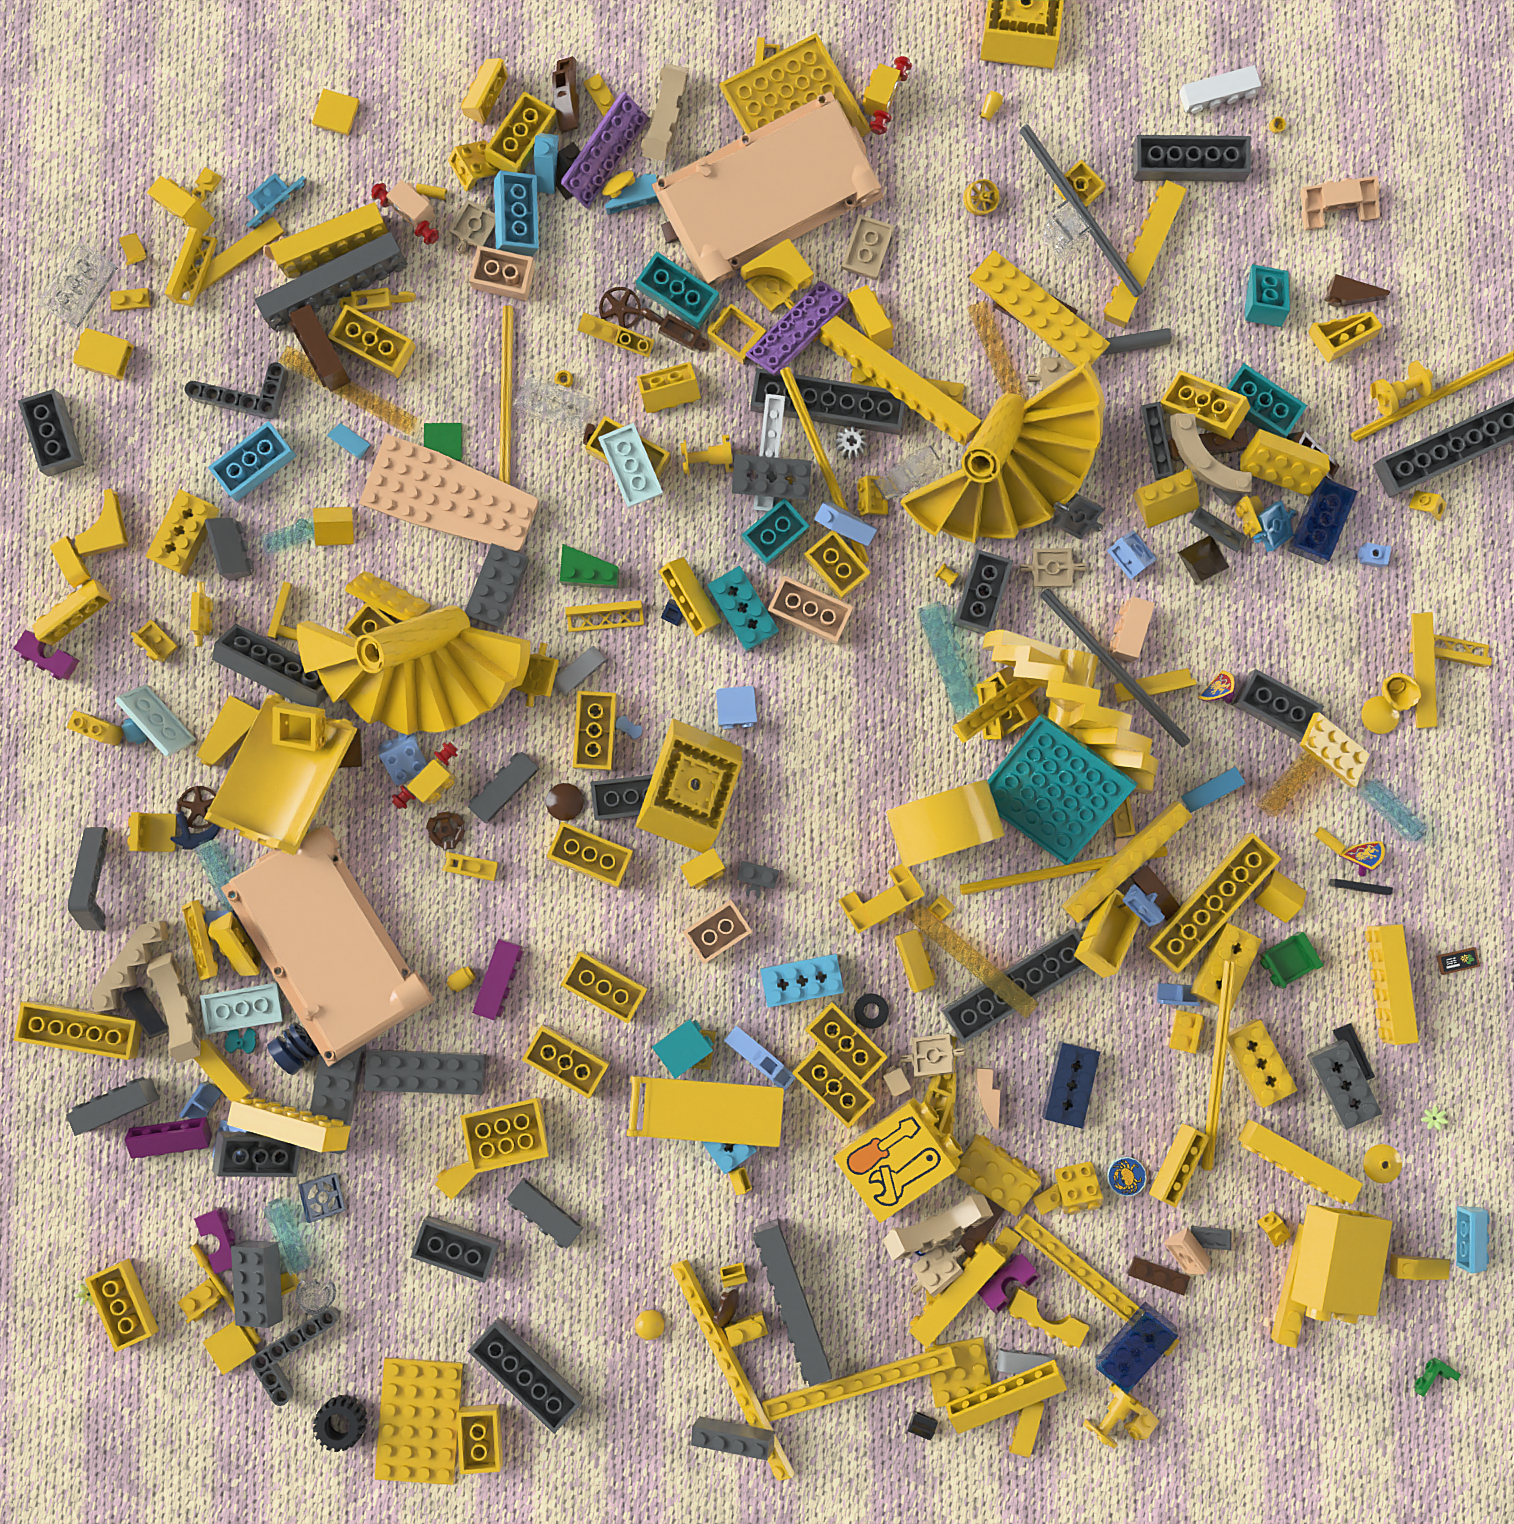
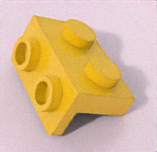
(155, 641)

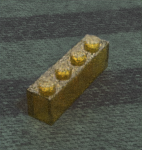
(1288, 784)

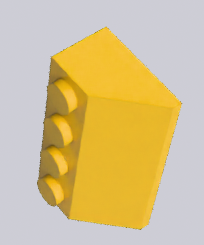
(71, 612)

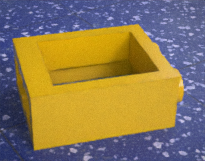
(716, 326)
(281, 726)
(95, 728)

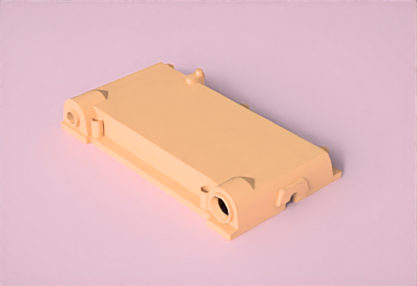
(768, 190)
(329, 945)

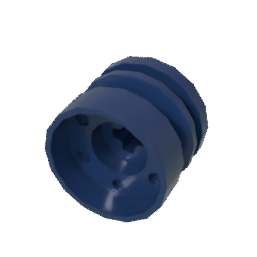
(293, 1049)

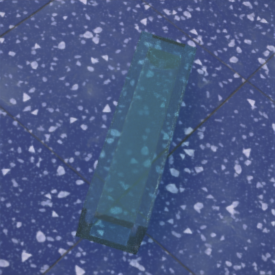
(1392, 810)
(215, 869)
(287, 1235)

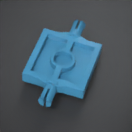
(1275, 526)

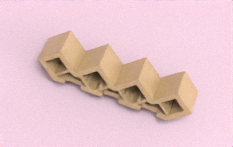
(122, 971)

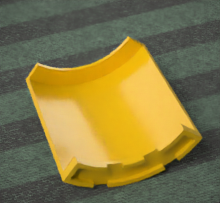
(278, 788)

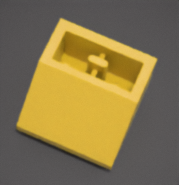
(703, 868)

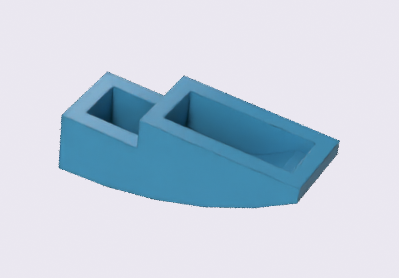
(1213, 789)

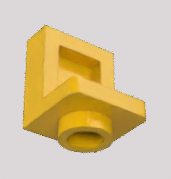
(1274, 1228)
(1142, 1425)

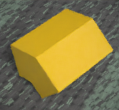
(740, 1180)
(733, 1274)

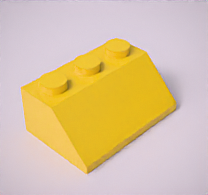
(485, 90)
(668, 387)
(1167, 498)
(1021, 712)
(235, 945)
(915, 960)

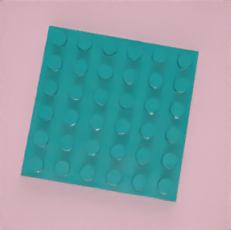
(1057, 789)

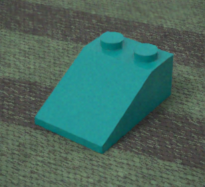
(1267, 296)

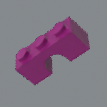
(60, 664)
(216, 1224)
(994, 1291)

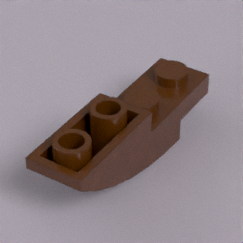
(565, 95)

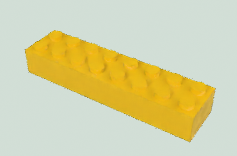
(1212, 902)

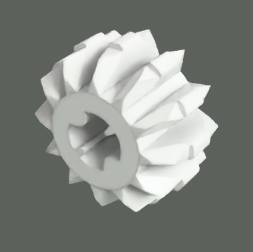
(843, 443)

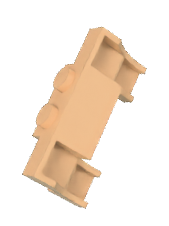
(1341, 195)

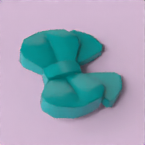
(247, 1043)

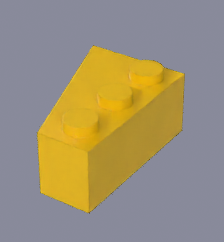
(181, 204)
(871, 317)
(1345, 334)

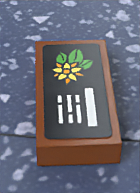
(1458, 960)

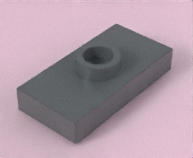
(1212, 1237)

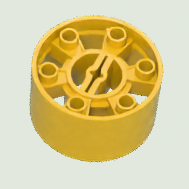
(945, 823)

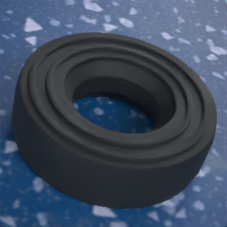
(859, 1011)

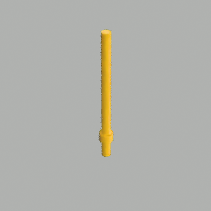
(204, 1262)

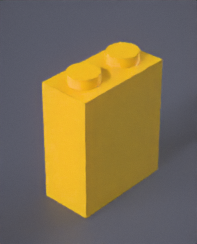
(103, 354)

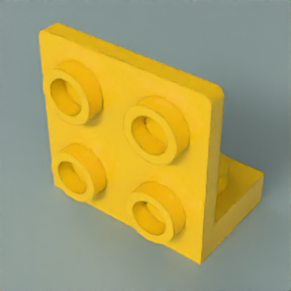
(470, 163)
(1247, 509)

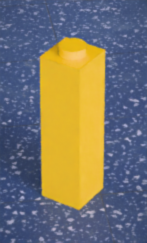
(222, 1072)

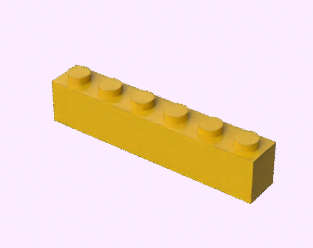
(956, 1294)
(1289, 1313)
(1006, 1396)

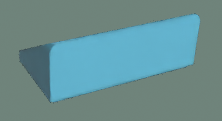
(349, 440)

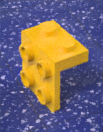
(152, 832)
(1079, 1188)

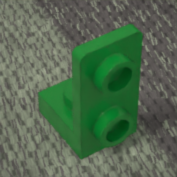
(1432, 1369)

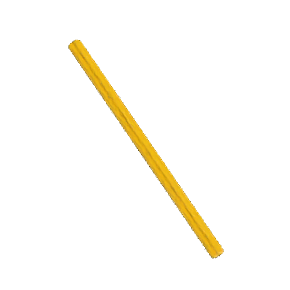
(506, 394)
(1437, 395)
(819, 452)
(1044, 874)
(1219, 1063)

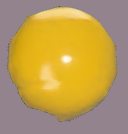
(649, 1325)

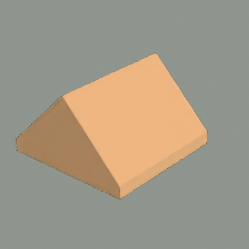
(1188, 1252)

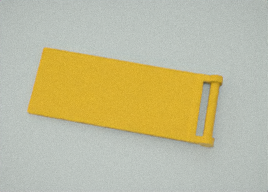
(707, 1111)

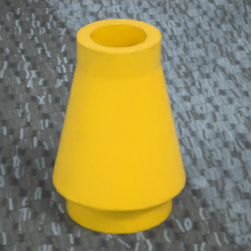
(991, 105)

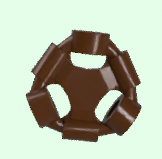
(446, 829)

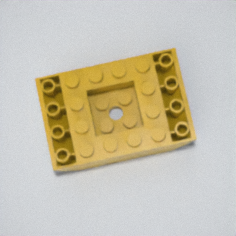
(1022, 32)
(672, 805)

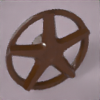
(620, 307)
(197, 807)

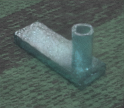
(288, 536)

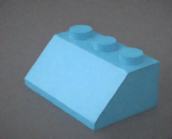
(1472, 1239)

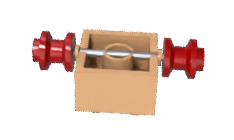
(410, 206)

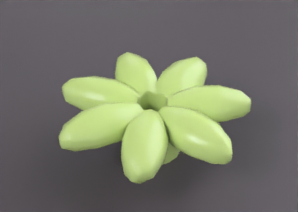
(1434, 1114)
(85, 1297)

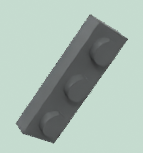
(1218, 529)

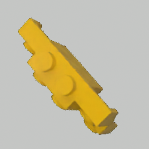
(884, 904)

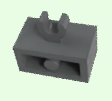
(758, 876)

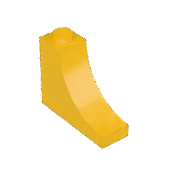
(782, 262)
(107, 532)

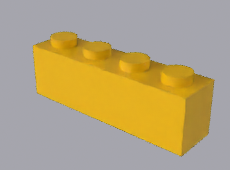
(689, 596)
(1179, 1165)

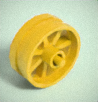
(981, 197)

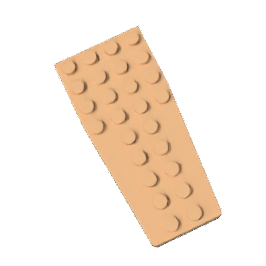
(447, 495)

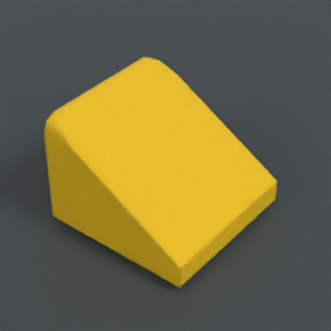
(941, 907)

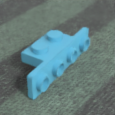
(269, 194)

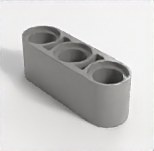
(578, 670)
(1017, 1362)

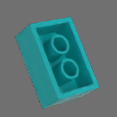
(775, 532)

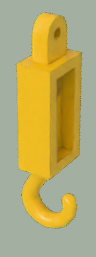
(378, 299)

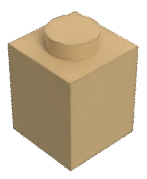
(895, 1080)

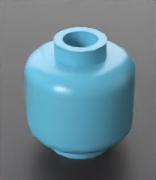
(133, 732)

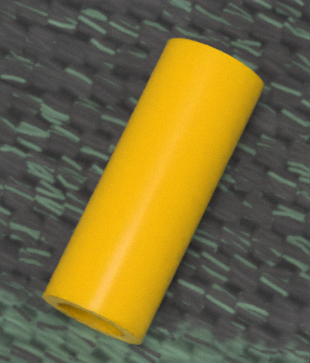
(431, 191)
(1329, 840)

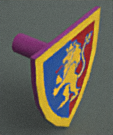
(1221, 687)
(1365, 855)

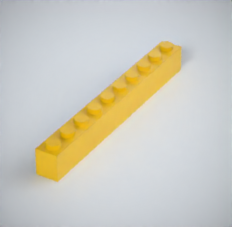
(900, 380)

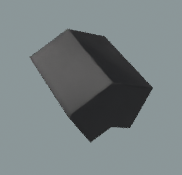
(922, 1425)

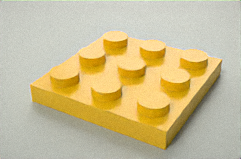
(966, 1377)

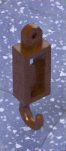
(674, 329)

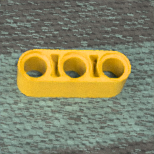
(70, 562)
(1026, 1429)

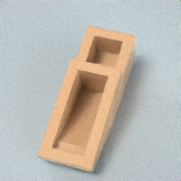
(988, 1095)

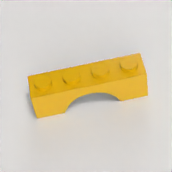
(1069, 1329)

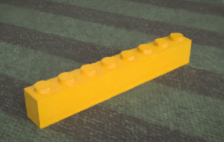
(1146, 250)
(1126, 861)

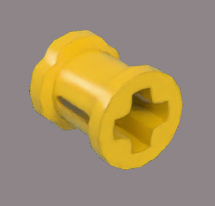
(946, 575)

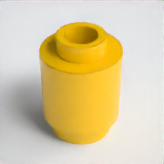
(461, 979)

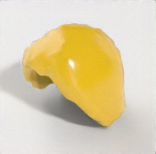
(1401, 691)

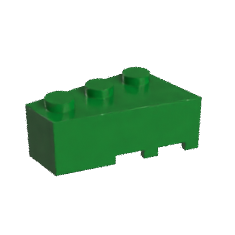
(586, 570)

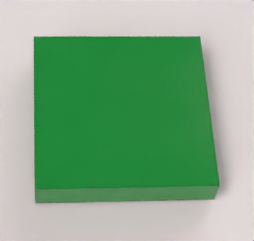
(444, 438)

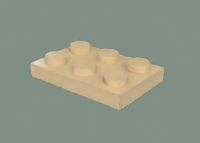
(867, 247)

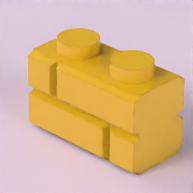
(746, 1329)

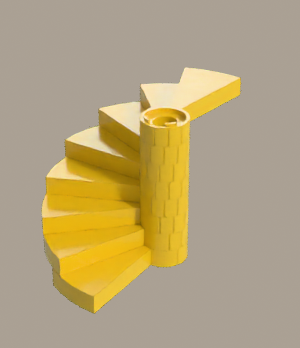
(1018, 463)
(417, 672)
(1074, 702)

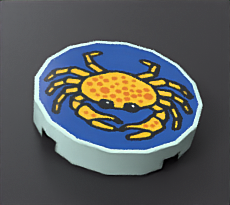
(1126, 1176)

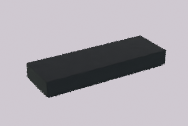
(1358, 886)
(145, 1012)
(1348, 1034)

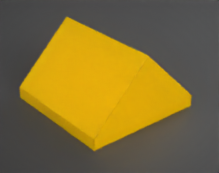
(333, 526)
(1281, 897)

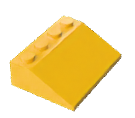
(505, 1135)

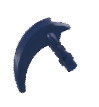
(191, 840)

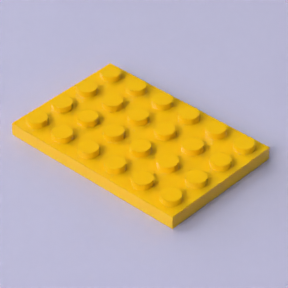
(418, 1421)

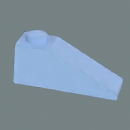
(845, 523)

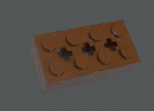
(318, 348)

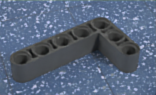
(241, 398)
(86, 880)
(288, 1346)

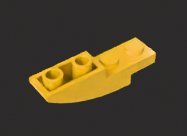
(616, 334)

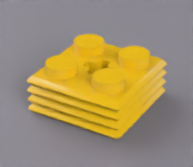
(1083, 175)

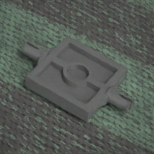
(1078, 516)

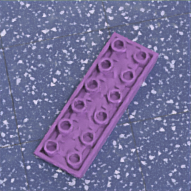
(604, 149)
(797, 328)

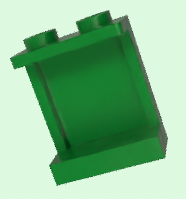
(1290, 959)

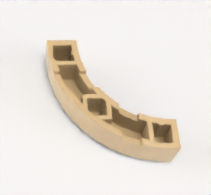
(667, 113)
(1200, 460)
(177, 1007)
(938, 1229)

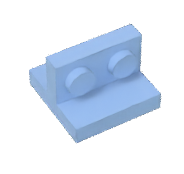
(1131, 554)

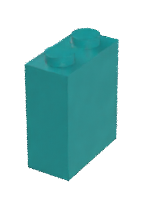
(683, 1047)

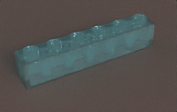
(947, 658)

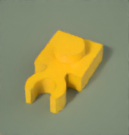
(207, 181)

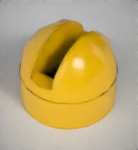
(1280, 126)

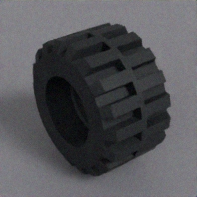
(351, 1411)

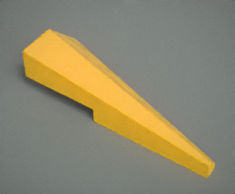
(942, 1097)

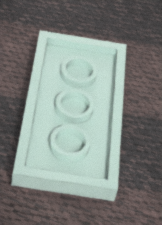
(630, 465)
(155, 720)
(242, 1008)

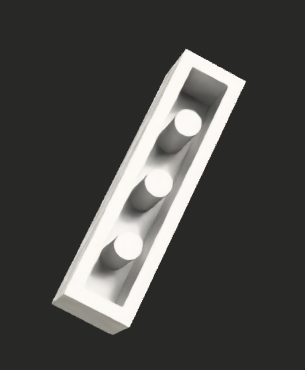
(1220, 89)

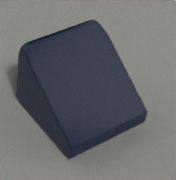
(672, 613)

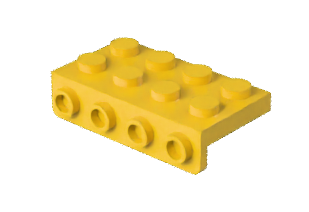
(997, 1174)

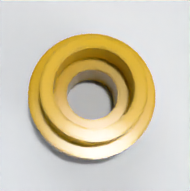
(564, 373)

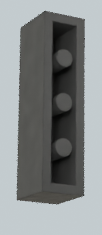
(504, 787)
(544, 1213)
(733, 1438)

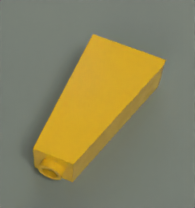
(227, 731)

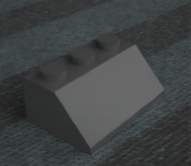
(229, 548)

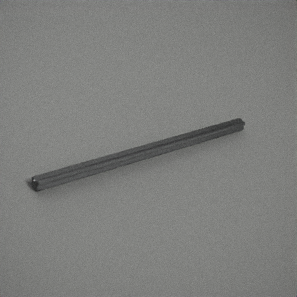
(1069, 193)
(1115, 668)

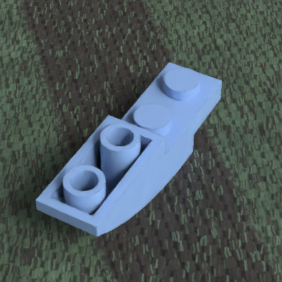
(760, 1058)

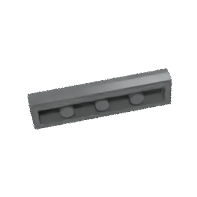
(1138, 341)
(1157, 440)

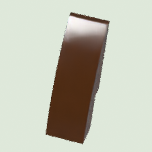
(1149, 883)

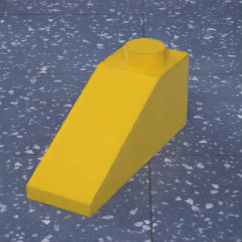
(454, 1179)
(1419, 1267)

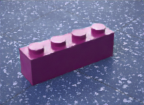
(497, 979)
(168, 1137)

